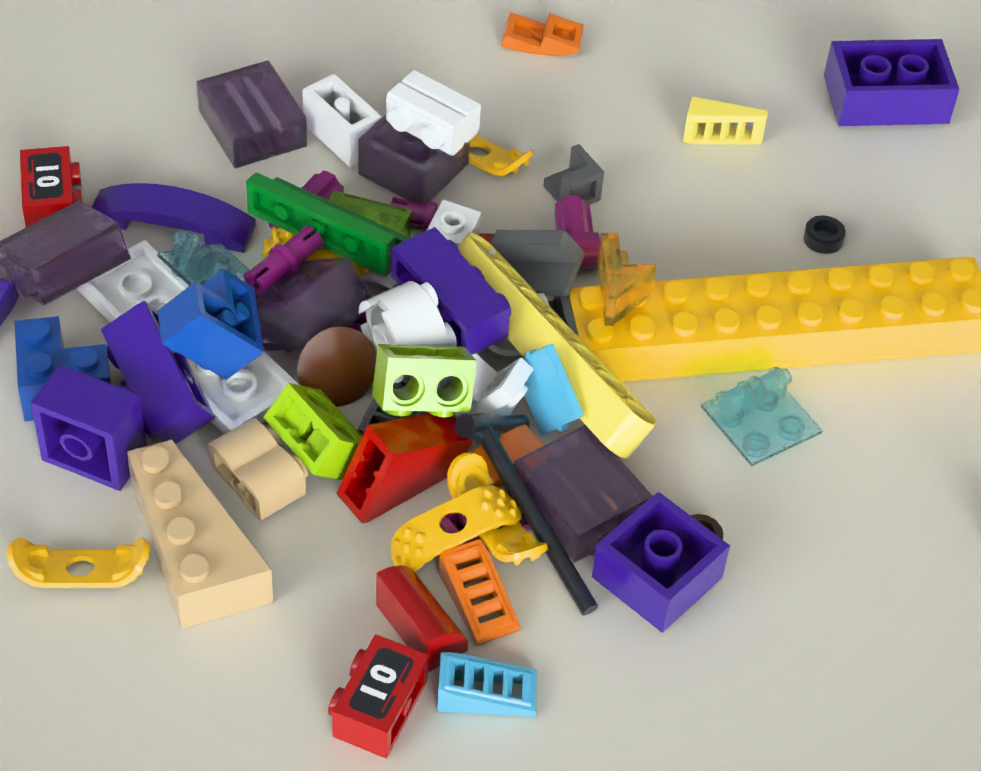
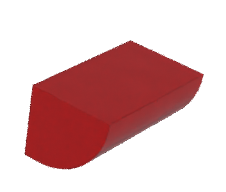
(417, 614)

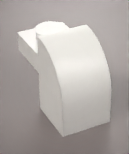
(495, 390)

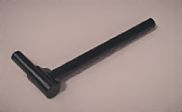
(486, 430)

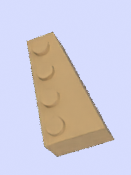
(198, 545)

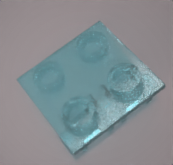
(199, 262)
(761, 416)

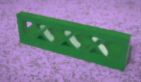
(340, 229)

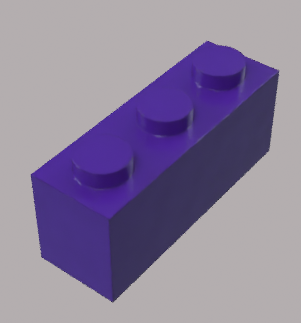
(464, 297)
(168, 389)

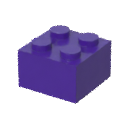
(88, 426)
(660, 561)

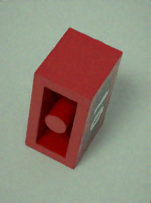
(48, 182)
(378, 695)

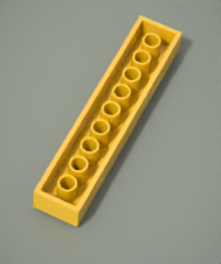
(788, 319)

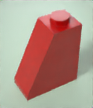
(399, 462)

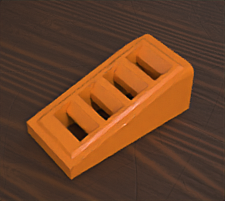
(468, 564)

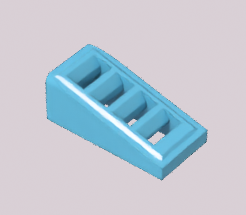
(468, 700)

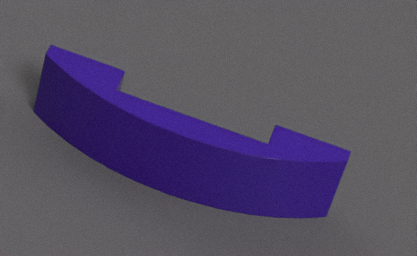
(177, 209)

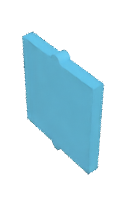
(550, 391)

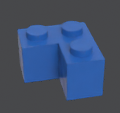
(214, 324)
(42, 351)

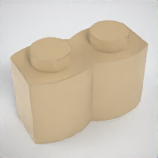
(258, 468)

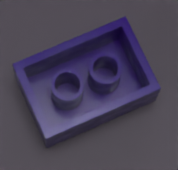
(890, 82)

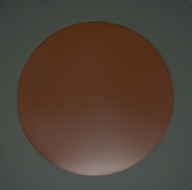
(338, 363)

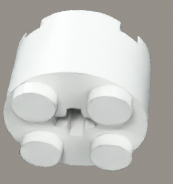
(406, 318)

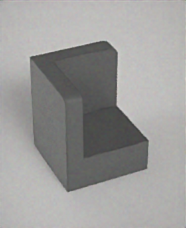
(581, 178)

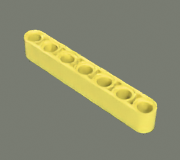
(607, 404)

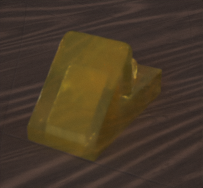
(621, 284)

